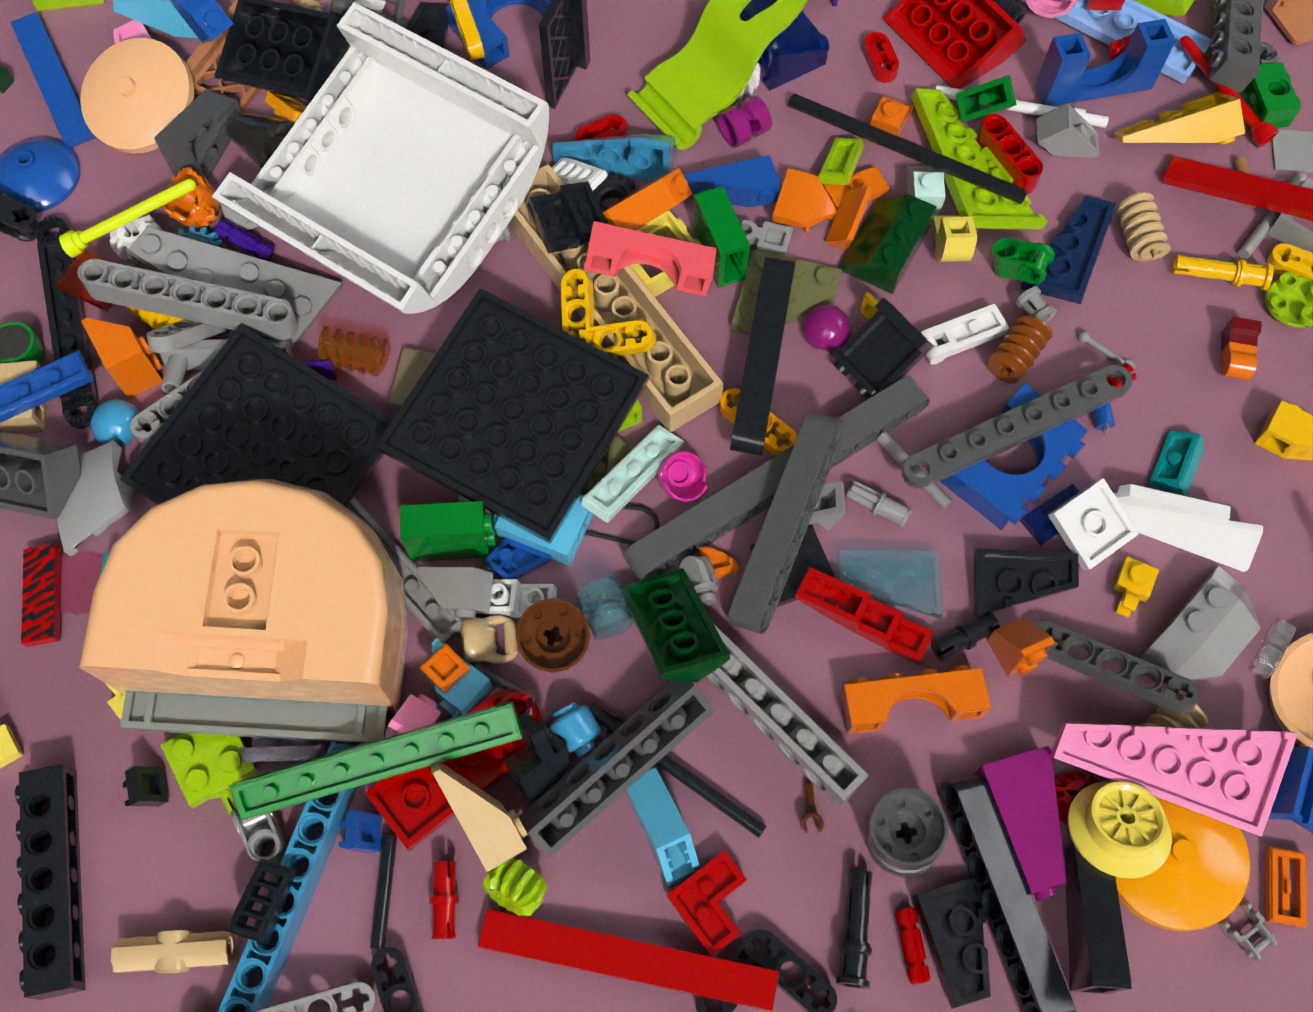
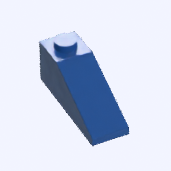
(745, 182)

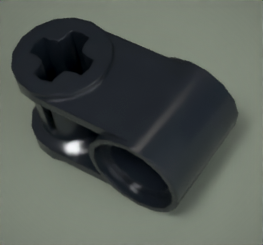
(17, 219)

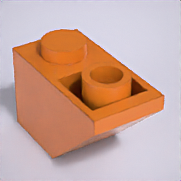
(1020, 646)

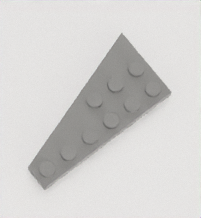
(219, 266)

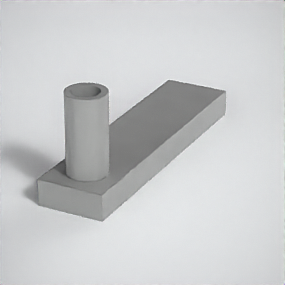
(197, 357)

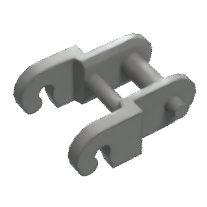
(1257, 925)

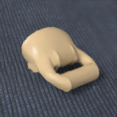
(479, 639)

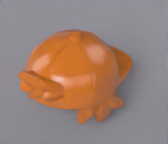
(195, 207)

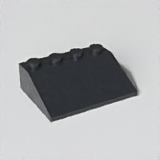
(281, 48)

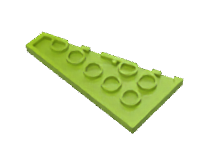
(953, 140)

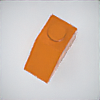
(892, 115)

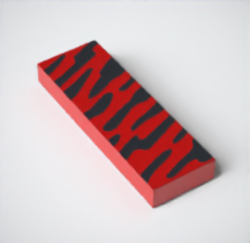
(41, 595)

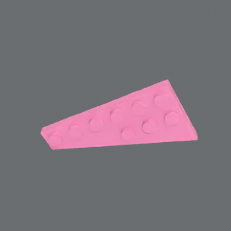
(1206, 770)

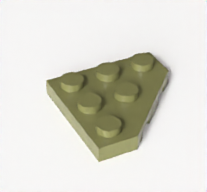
(811, 287)

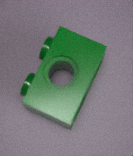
(1272, 95)

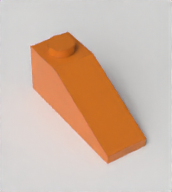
(649, 201)

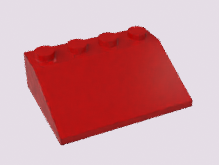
(957, 36)

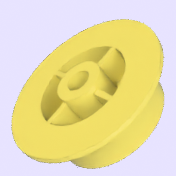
(1120, 829)

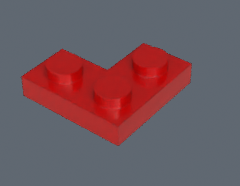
(699, 900)

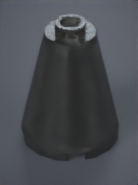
(257, 134)

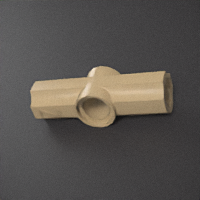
(173, 951)

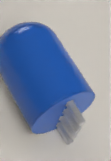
(1104, 418)

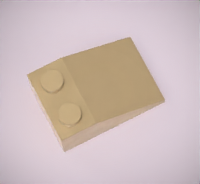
(489, 827)

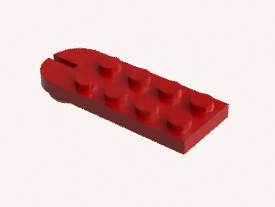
(415, 802)

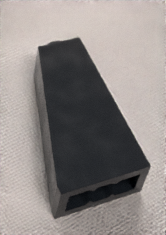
(1094, 929)

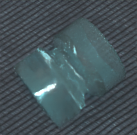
(602, 603)

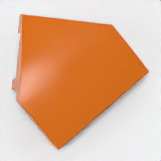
(803, 201)

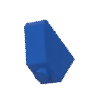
(203, 17)

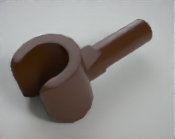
(810, 809)

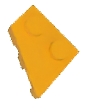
(285, 106)

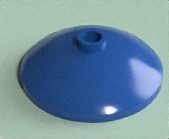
(39, 172)

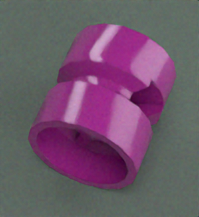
(744, 121)

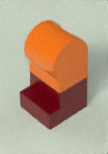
(1240, 348)

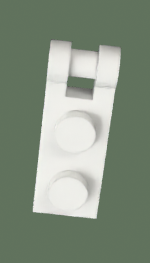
(965, 332)

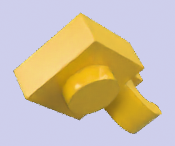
(1135, 583)

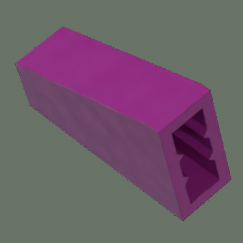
(1029, 811)

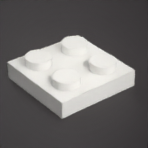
(1093, 524)

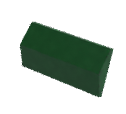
(675, 626)

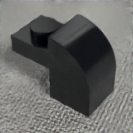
(539, 762)

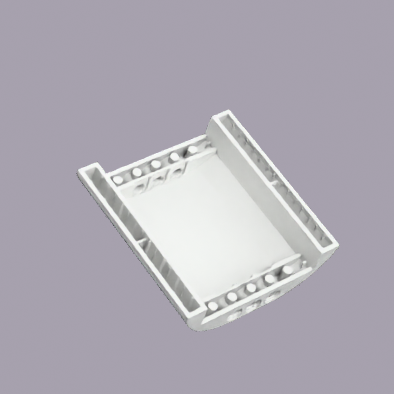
(399, 166)

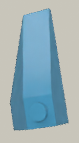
(633, 156)

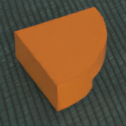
(722, 563)

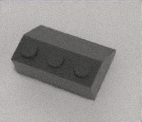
(36, 474)

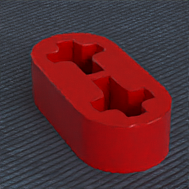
(875, 58)
(602, 127)

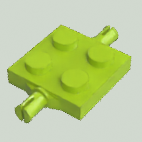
(207, 766)

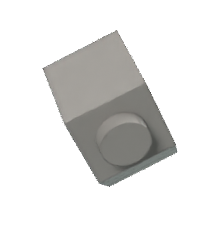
(1067, 134)
(459, 588)

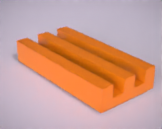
(1271, 887)

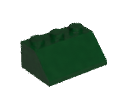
(888, 241)

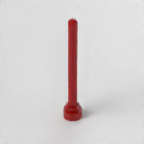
(1261, 130)

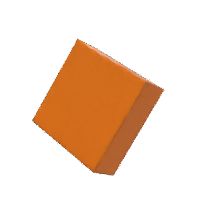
(445, 668)

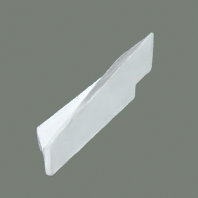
(1191, 525)

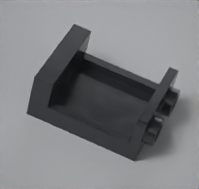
(882, 350)

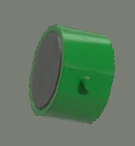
(19, 344)

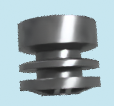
(918, 816)

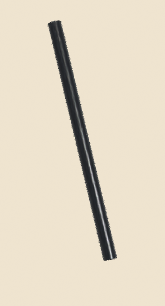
(909, 149)

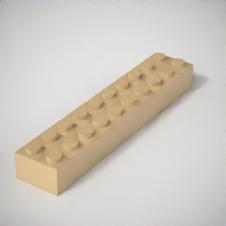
(679, 377)

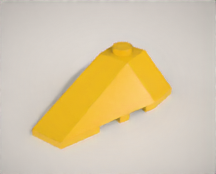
(1202, 120)

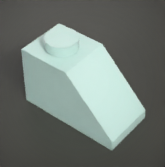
(927, 185)

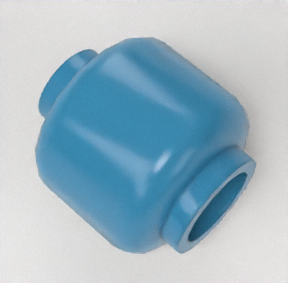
(576, 728)

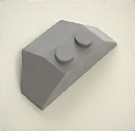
(1207, 630)

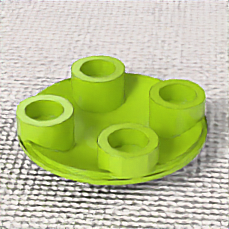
(1291, 300)

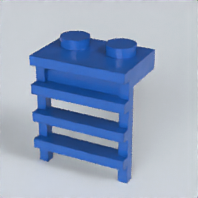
(1295, 792)

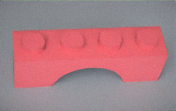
(685, 263)

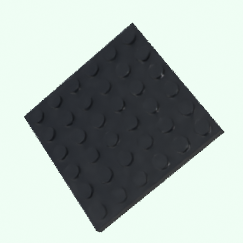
(513, 414)
(261, 419)

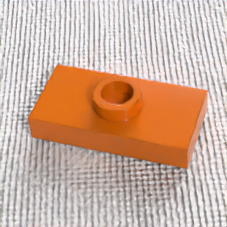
(869, 177)

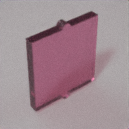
(78, 581)

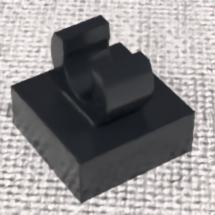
(145, 786)

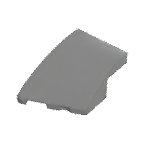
(96, 499)

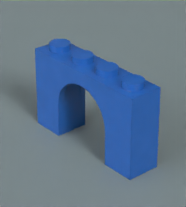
(492, 37)
(1134, 70)
(1003, 495)

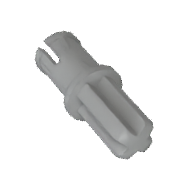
(879, 503)

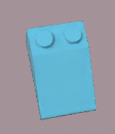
(156, 14)

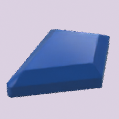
(515, 559)

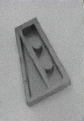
(198, 134)

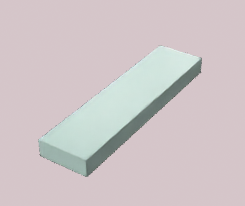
(631, 474)

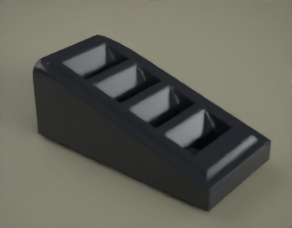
(269, 919)

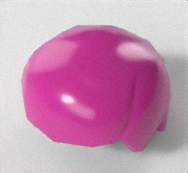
(683, 476)

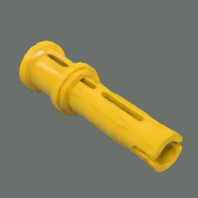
(1237, 273)

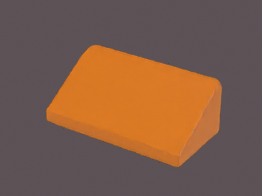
(848, 217)

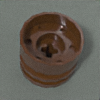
(545, 616)

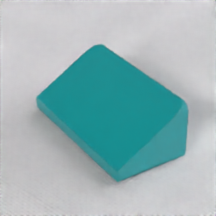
(1178, 462)

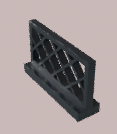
(563, 45)

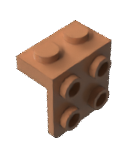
(1293, 18)

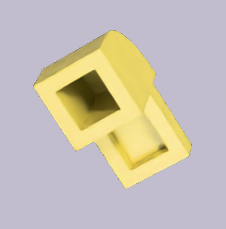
(954, 238)

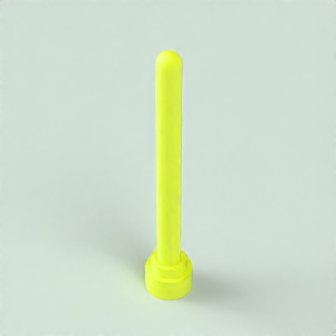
(76, 241)

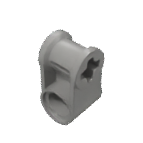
(258, 832)

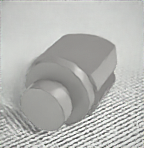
(702, 576)

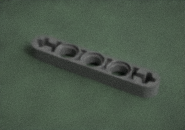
(1125, 678)

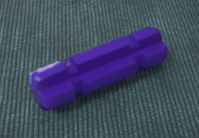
(244, 240)

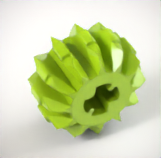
(515, 887)

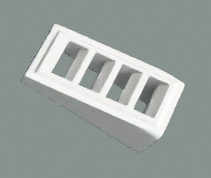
(573, 171)

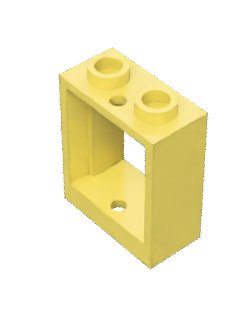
(663, 226)

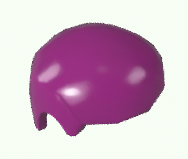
(826, 328)

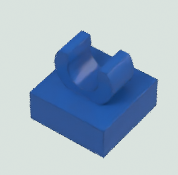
(362, 832)

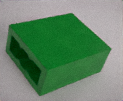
(718, 227)
(446, 531)

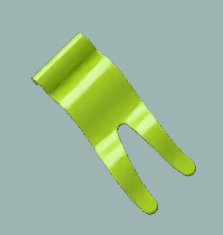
(711, 67)

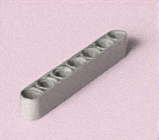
(170, 296)

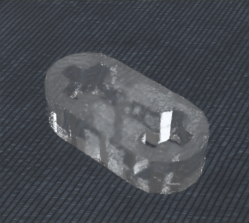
(1272, 648)

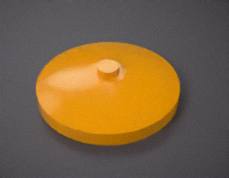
(1199, 878)

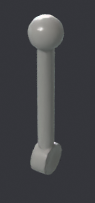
(1084, 337)
(480, 667)

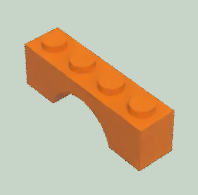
(956, 693)

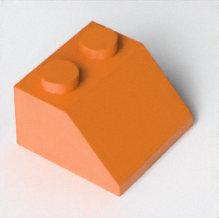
(124, 356)

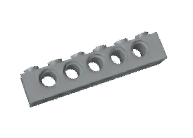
(787, 726)

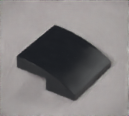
(566, 217)

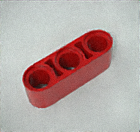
(1010, 151)

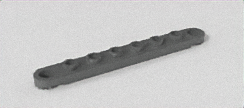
(1016, 426)

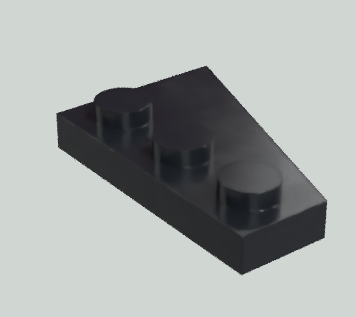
(1019, 577)

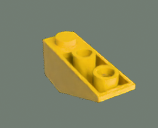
(1288, 432)

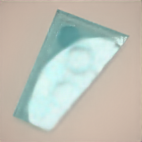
(896, 577)

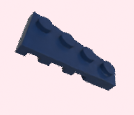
(1076, 251)

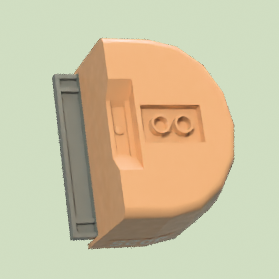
(251, 617)

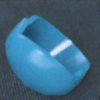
(112, 422)

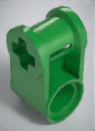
(1019, 260)

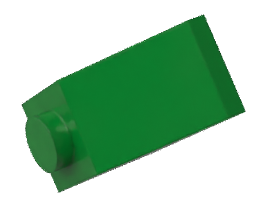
(986, 99)

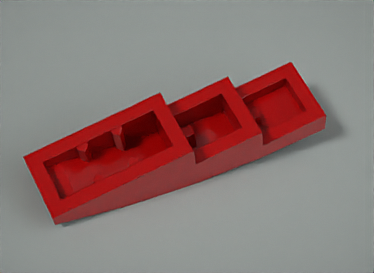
(863, 615)

